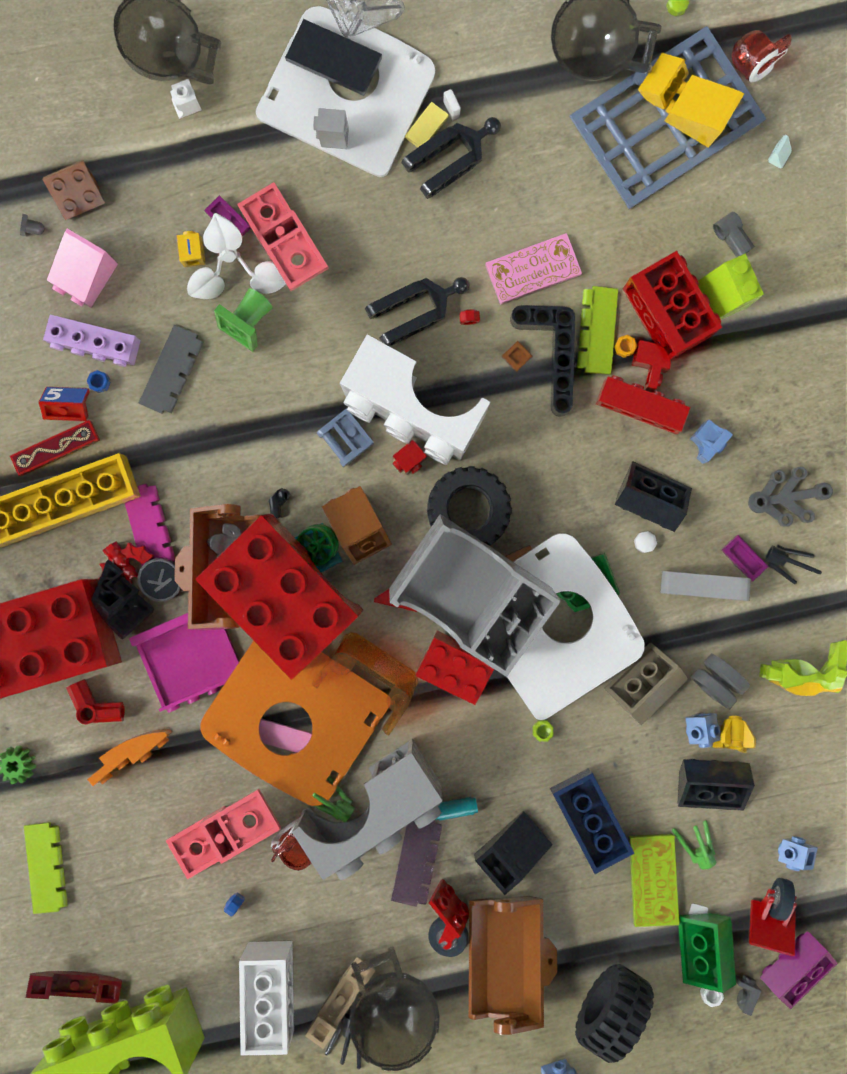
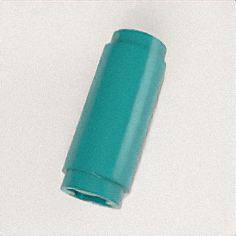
(457, 808)

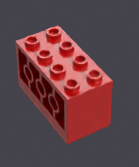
(672, 305)

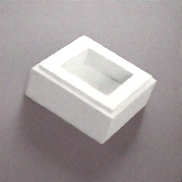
(452, 104)

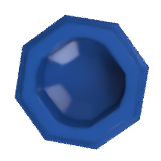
(98, 381)
(233, 904)

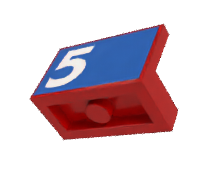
(64, 404)

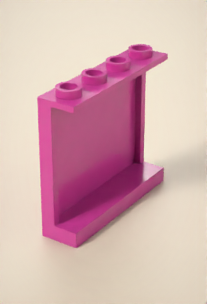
(185, 661)

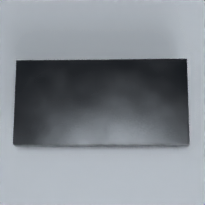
(333, 57)

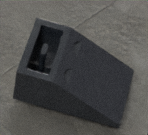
(512, 852)

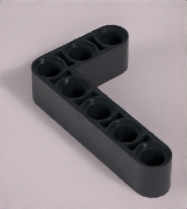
(558, 350)

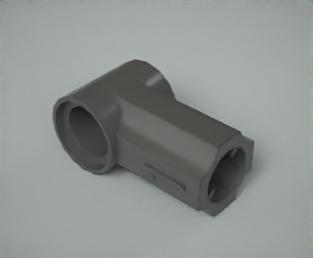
(730, 230)

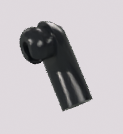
(277, 501)

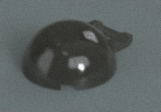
(600, 38)
(163, 40)
(392, 1016)

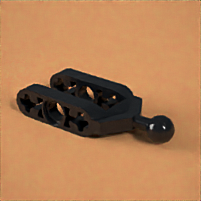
(441, 141)
(408, 293)

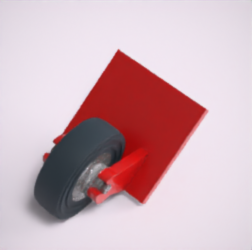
(774, 919)
(449, 931)

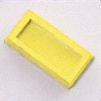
(427, 125)

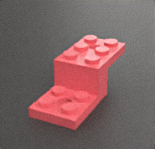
(282, 236)
(223, 834)

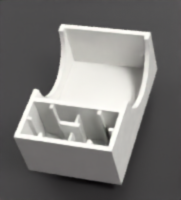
(383, 385)

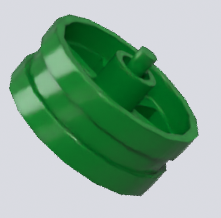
(318, 543)

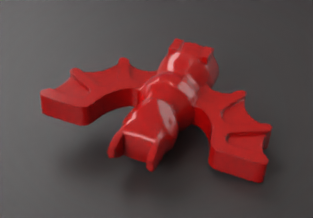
(120, 558)

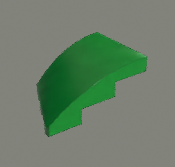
(577, 601)

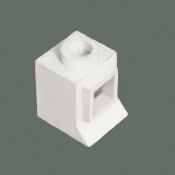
(184, 99)

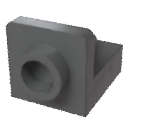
(749, 995)

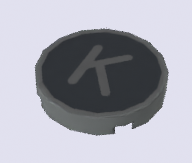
(158, 579)

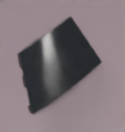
(119, 601)

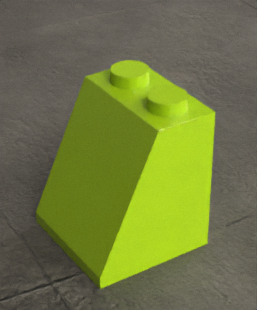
(731, 287)

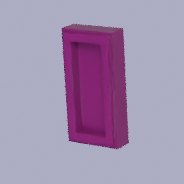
(744, 558)

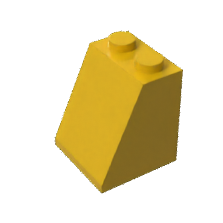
(702, 109)

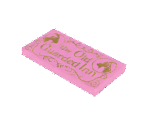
(533, 268)

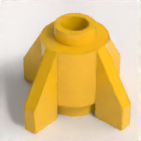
(735, 735)

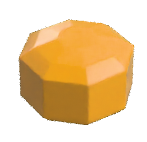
(625, 346)

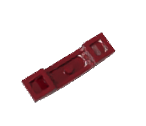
(74, 984)

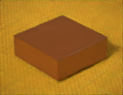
(517, 356)

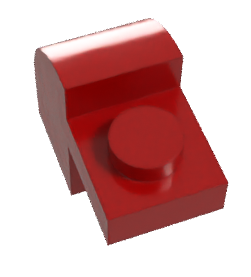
(655, 359)

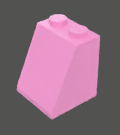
(80, 269)

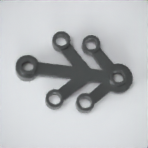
(787, 497)

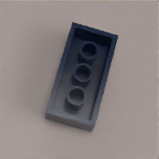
(592, 821)

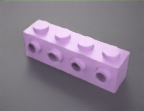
(92, 340)

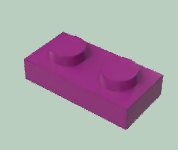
(222, 208)

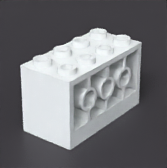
(266, 998)

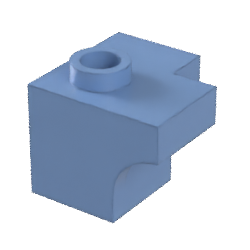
(710, 440)

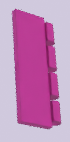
(145, 520)

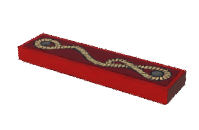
(54, 448)

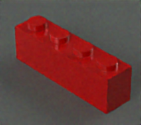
(643, 405)

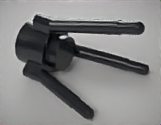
(777, 556)
(344, 1026)

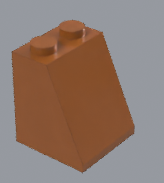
(356, 525)

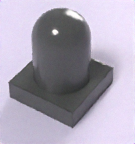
(30, 226)

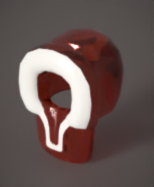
(756, 54)
(288, 849)

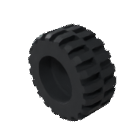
(479, 480)
(614, 1013)

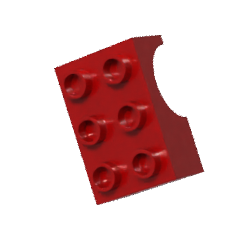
(278, 595)
(53, 637)

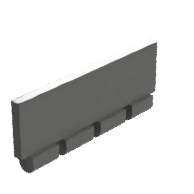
(167, 371)

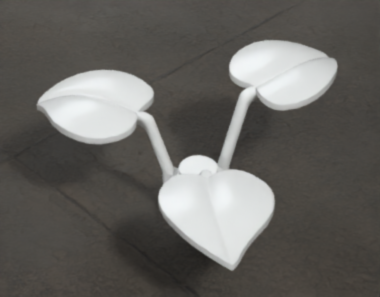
(224, 238)

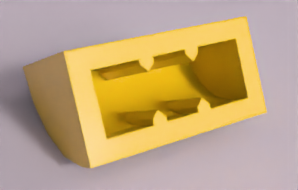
(664, 80)

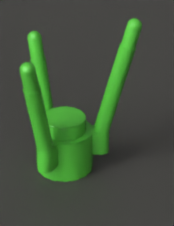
(341, 810)
(704, 854)

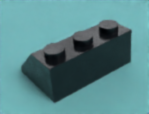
(654, 496)
(714, 784)

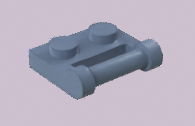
(351, 433)

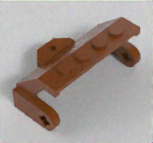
(192, 560)
(509, 963)

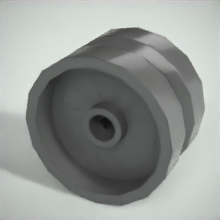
(720, 681)

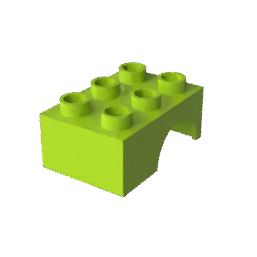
(158, 1029)

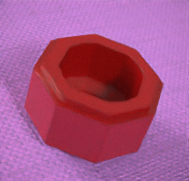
(469, 317)

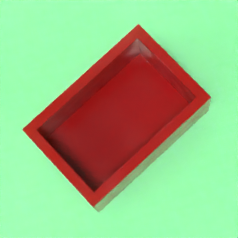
(454, 669)

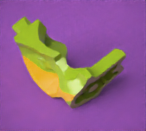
(804, 679)

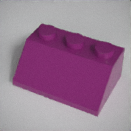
(796, 975)

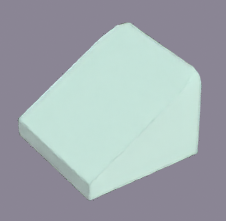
(781, 152)

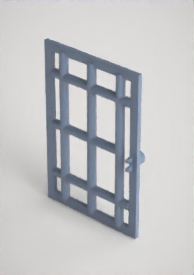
(606, 117)

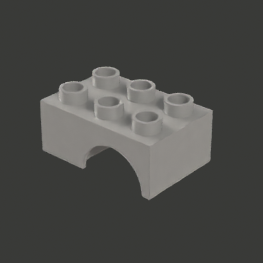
(474, 595)
(399, 792)

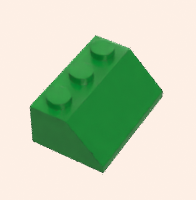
(707, 951)

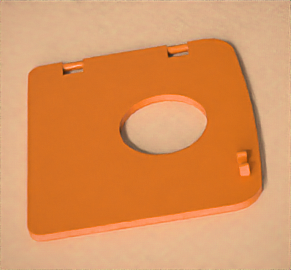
(336, 716)

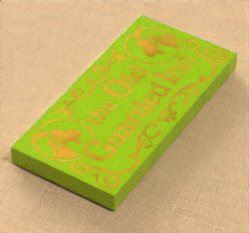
(654, 880)

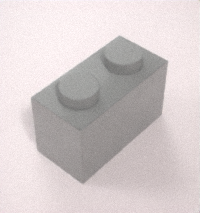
(331, 128)

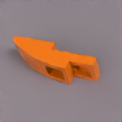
(133, 749)

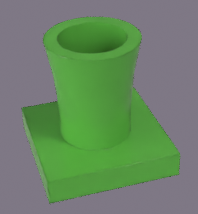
(241, 322)

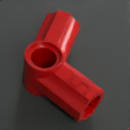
(102, 712)

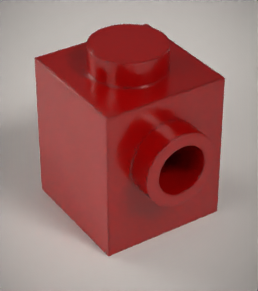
(409, 458)

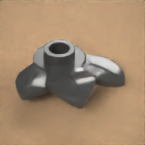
(221, 542)

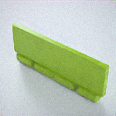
(601, 329)
(42, 869)

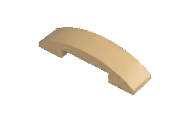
(336, 1006)

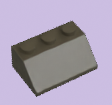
(646, 683)

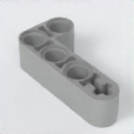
(705, 585)

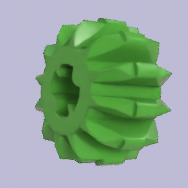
(24, 763)

